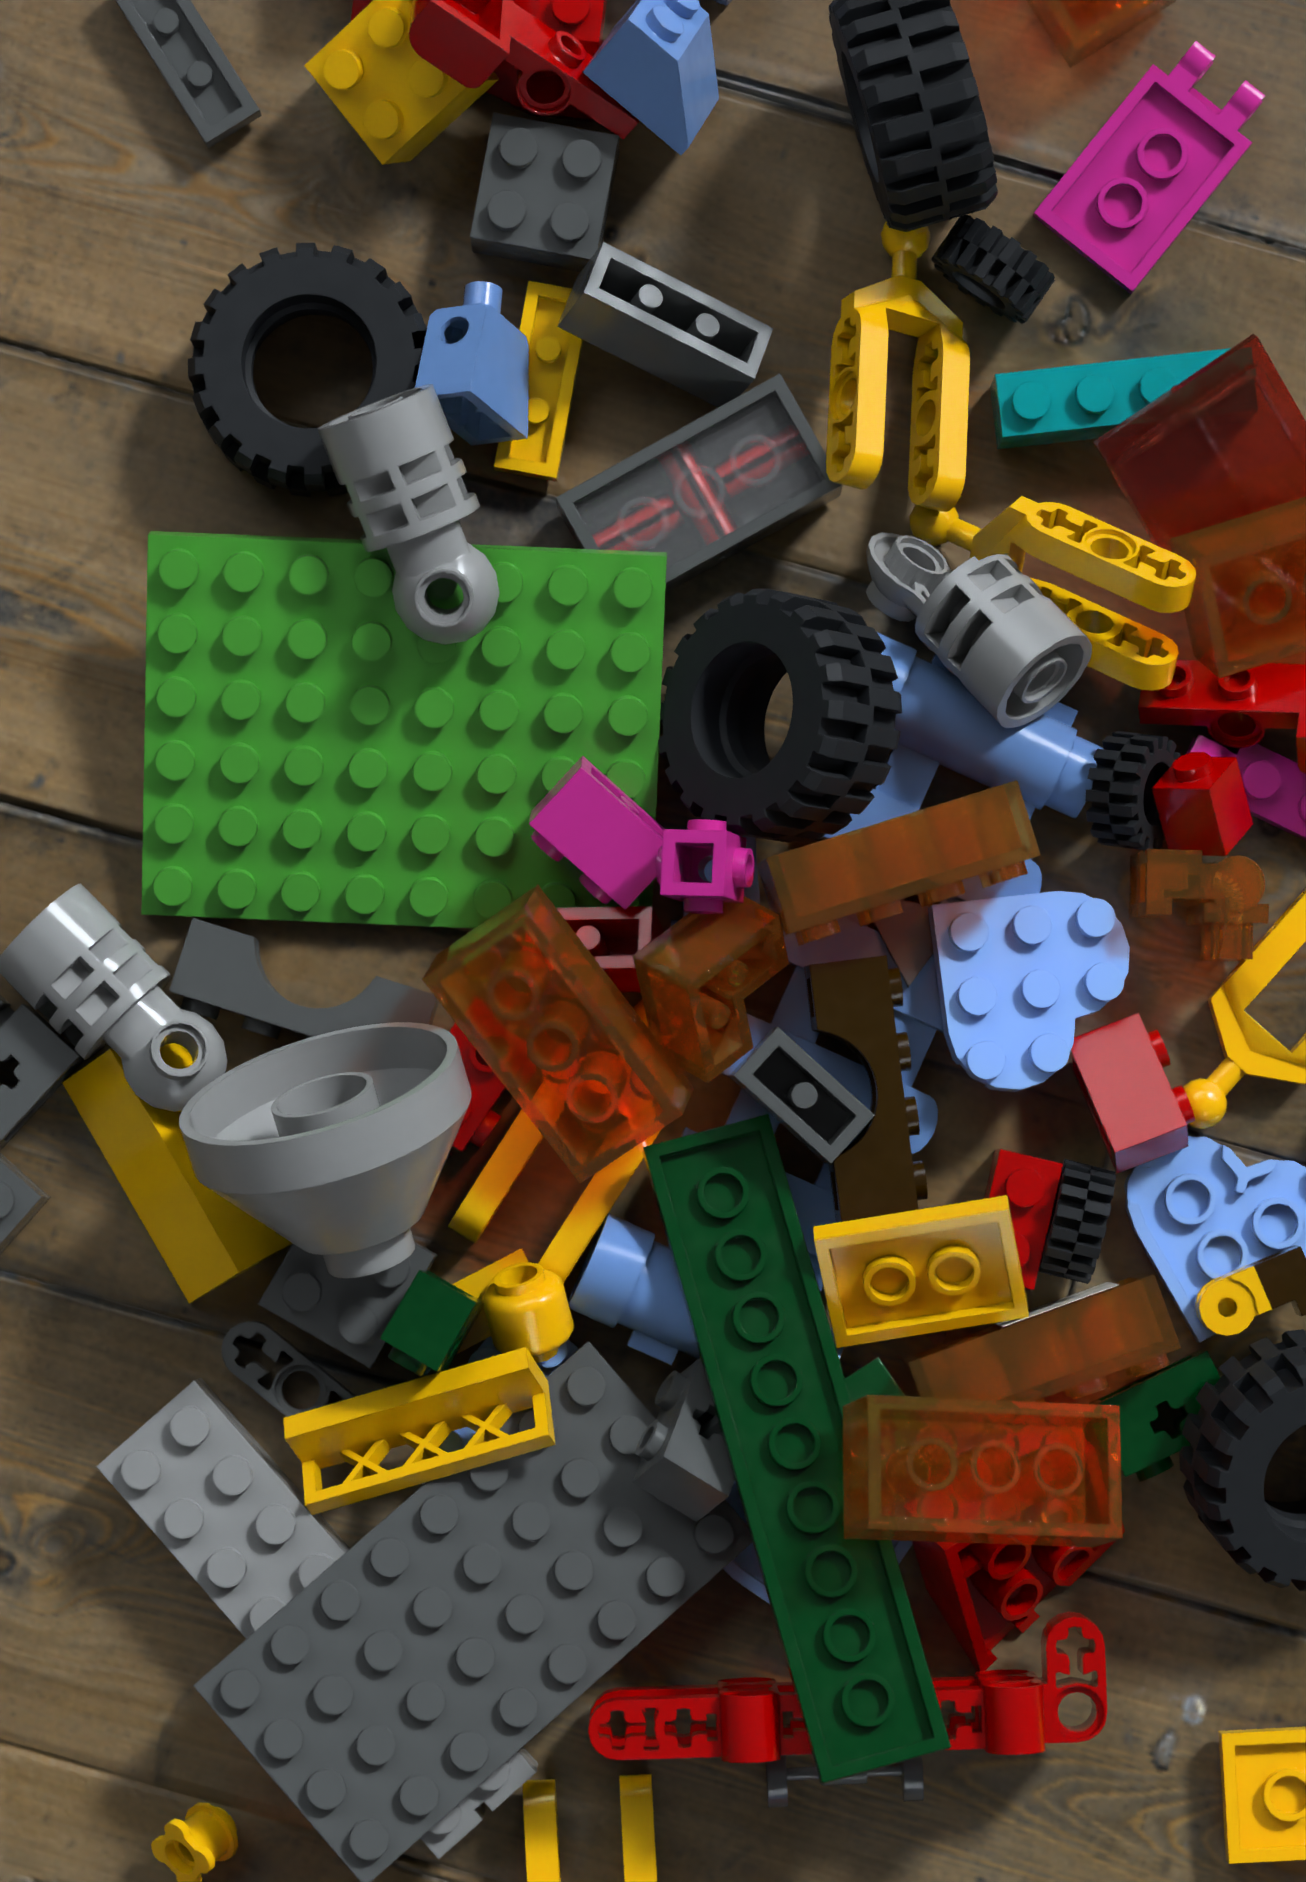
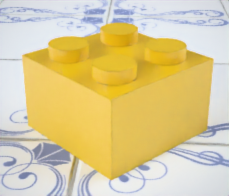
(386, 87)

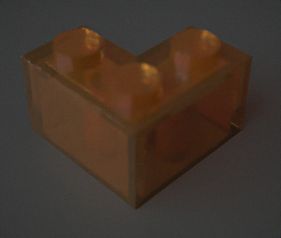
(698, 981)

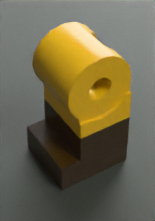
(1232, 1300)

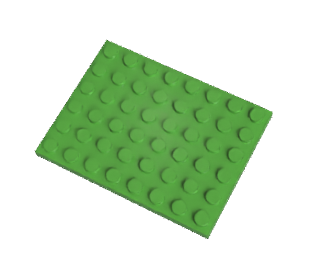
(367, 776)

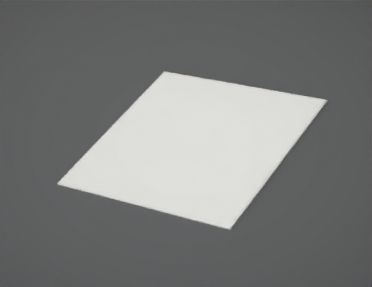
(1063, 1301)

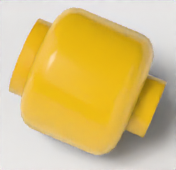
(528, 1310)

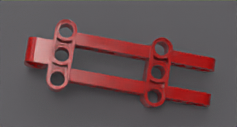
(1010, 1709)

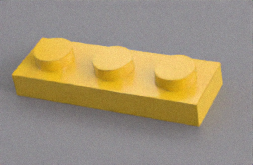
(552, 379)

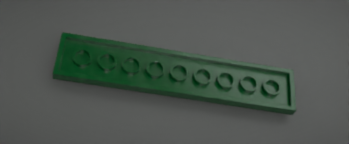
(782, 1424)

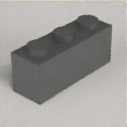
(665, 326)

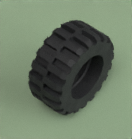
(914, 109)
(255, 306)
(837, 725)
(1231, 1448)

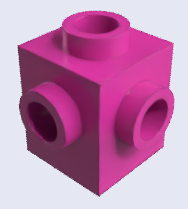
(684, 858)

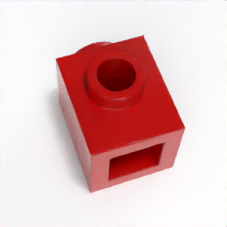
(1203, 804)

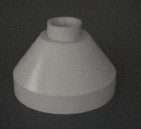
(334, 1138)

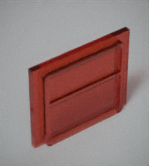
(1211, 447)

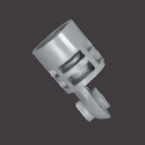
(411, 503)
(982, 624)
(107, 989)

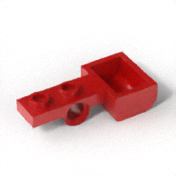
(475, 37)
(1233, 706)

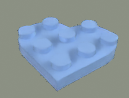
(1020, 976)
(1211, 1215)

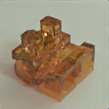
(1222, 890)

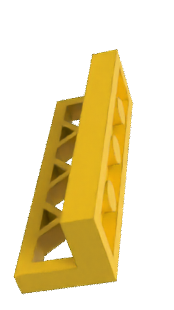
(421, 1416)

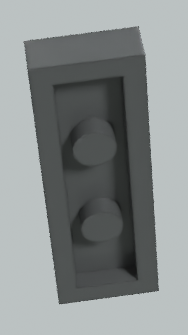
(192, 66)

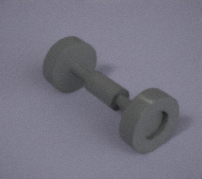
(778, 1775)

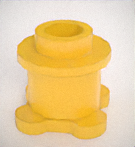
(197, 1842)

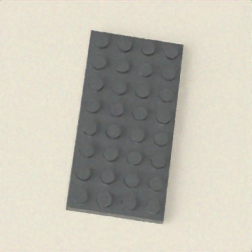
(466, 1624)

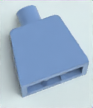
(478, 367)

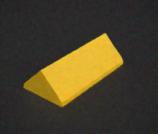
(193, 1227)

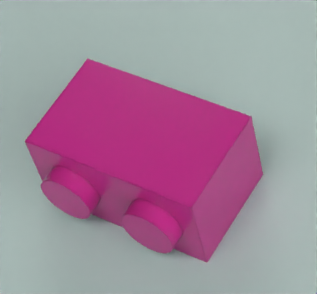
(599, 833)

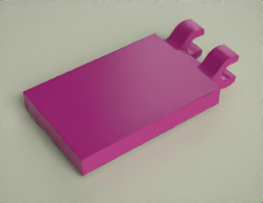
(1149, 170)

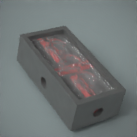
(707, 486)

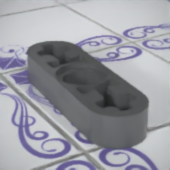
(273, 1348)

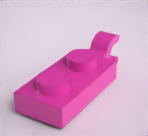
(1271, 784)

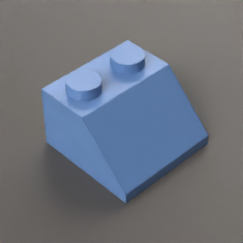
(661, 68)

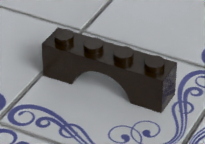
(855, 1006)

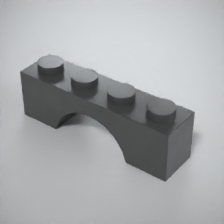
(226, 973)

